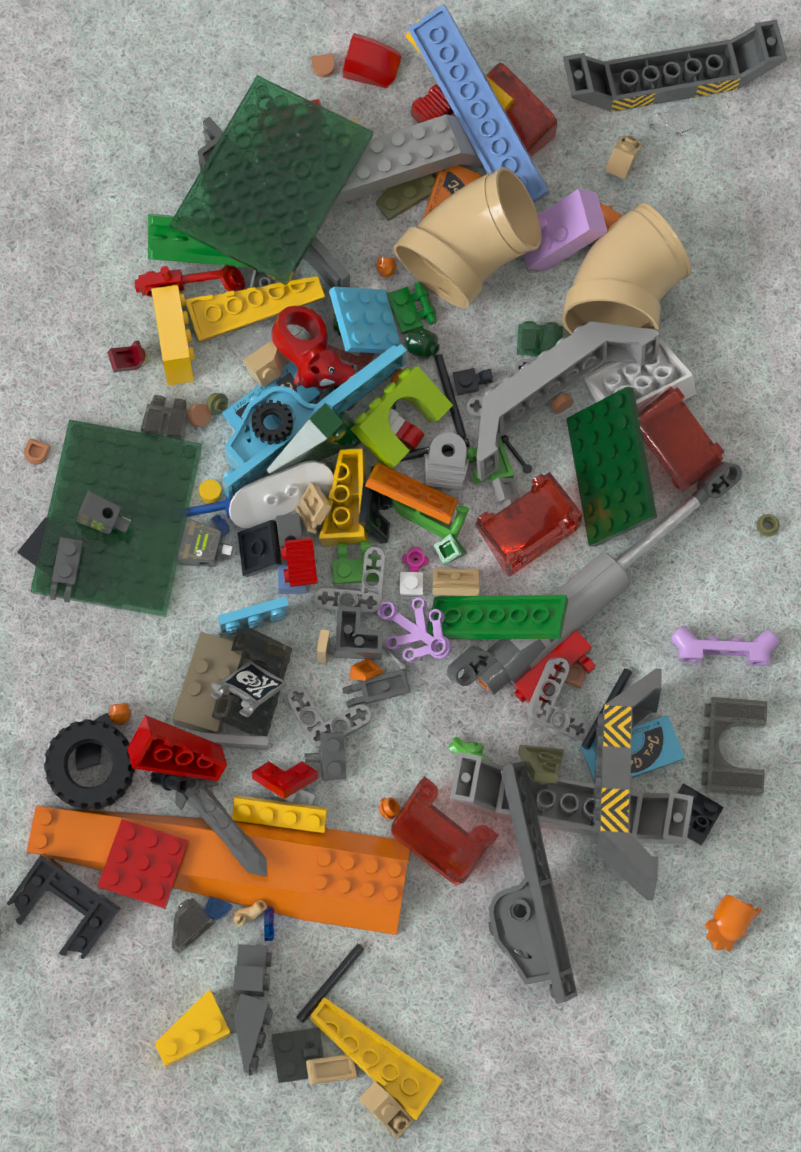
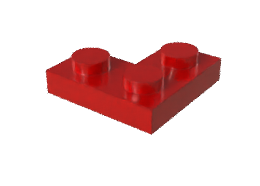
(284, 782)

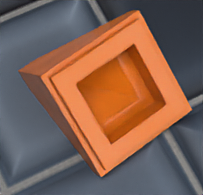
(364, 670)

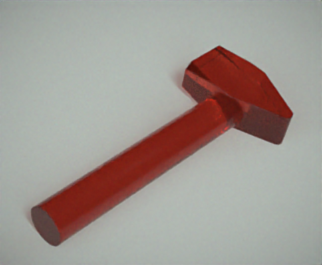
(361, 360)

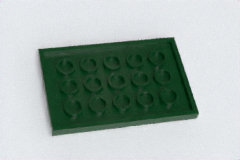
(611, 467)

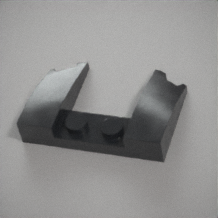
(96, 908)

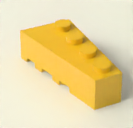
(173, 335)
(345, 498)

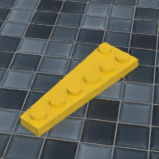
(237, 309)
(387, 1065)

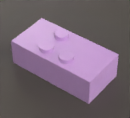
(567, 229)

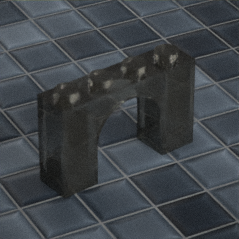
(270, 656)
(719, 774)

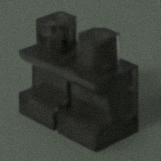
(164, 420)

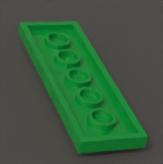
(501, 616)

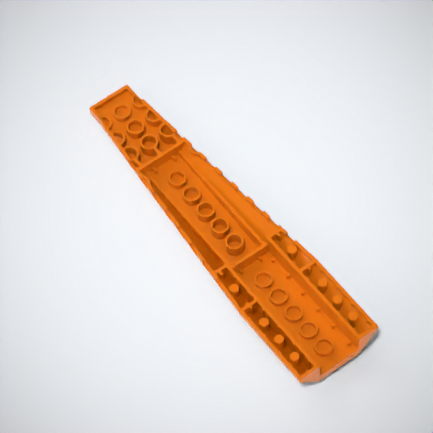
(309, 877)

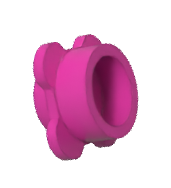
(415, 553)

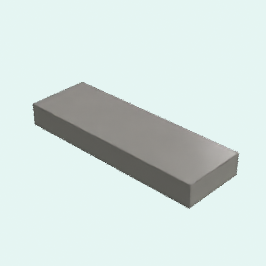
(238, 741)

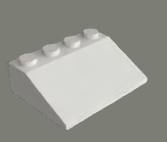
(646, 380)

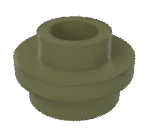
(217, 403)
(770, 519)

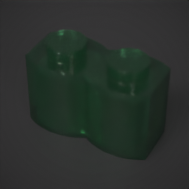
(536, 338)

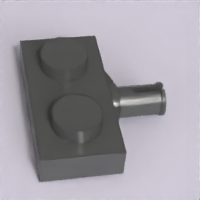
(330, 756)

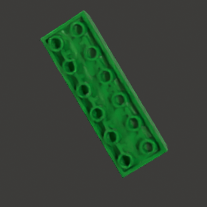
(171, 245)

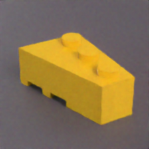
(194, 1031)

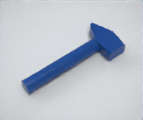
(212, 507)

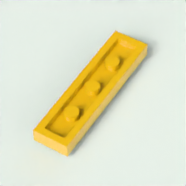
(279, 814)

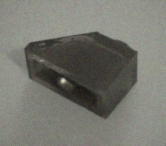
(189, 924)

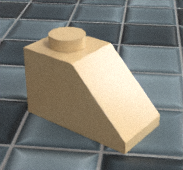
(265, 364)

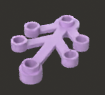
(417, 632)

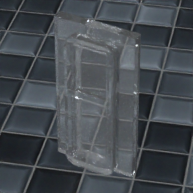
(254, 337)

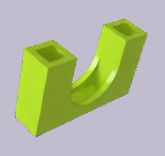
(374, 426)

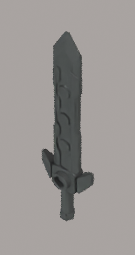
(222, 823)

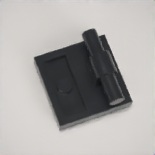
(703, 814)

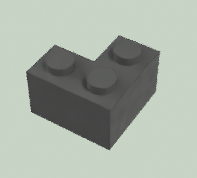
(352, 641)
(250, 971)

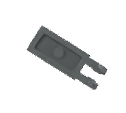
(66, 567)
(379, 688)

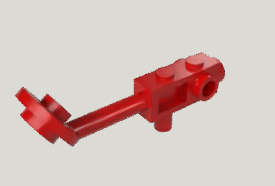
(229, 275)

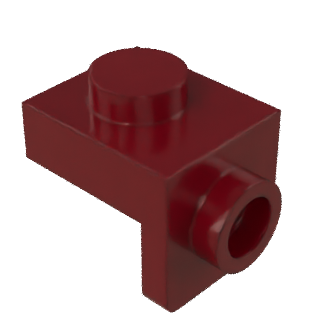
(127, 357)

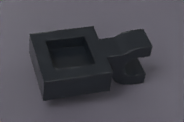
(468, 381)

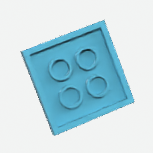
(364, 319)
(253, 615)

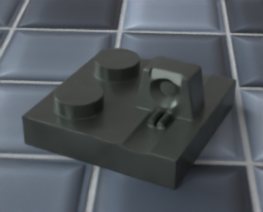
(292, 1052)

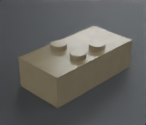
(210, 663)

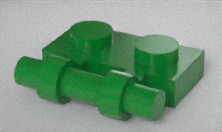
(405, 310)

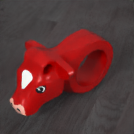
(314, 362)

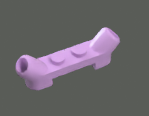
(756, 652)

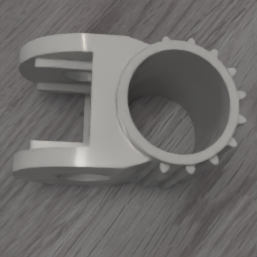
(443, 470)

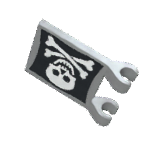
(251, 684)

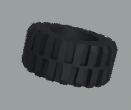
(57, 765)

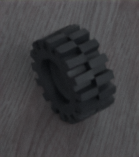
(272, 409)

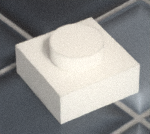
(411, 584)

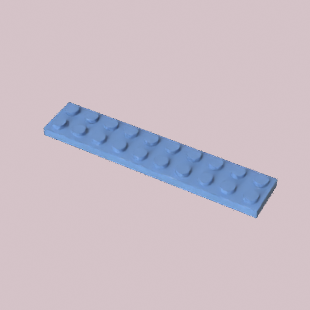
(474, 99)

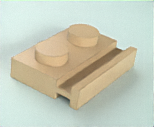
(313, 507)
(456, 582)

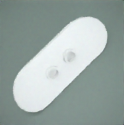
(277, 493)

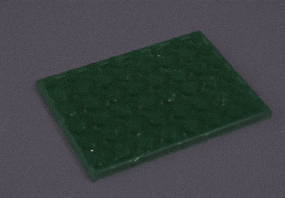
(271, 180)
(152, 485)

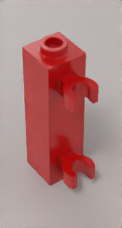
(572, 649)

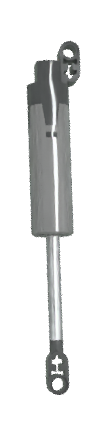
(586, 594)

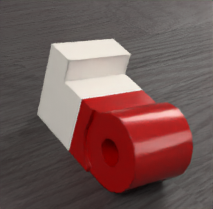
(407, 433)

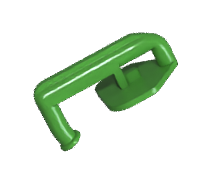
(430, 523)

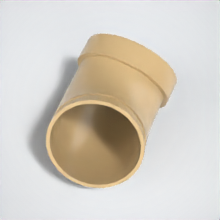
(471, 237)
(627, 273)

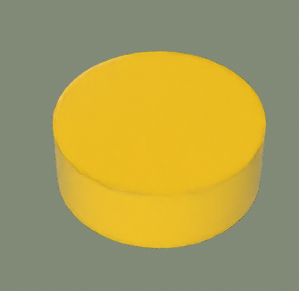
(210, 491)

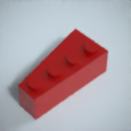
(175, 751)

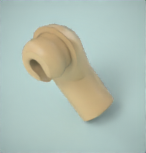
(250, 913)

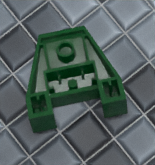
(318, 439)

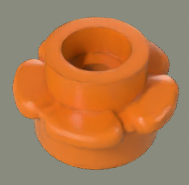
(389, 807)

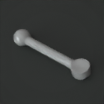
(394, 657)

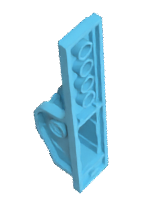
(254, 458)

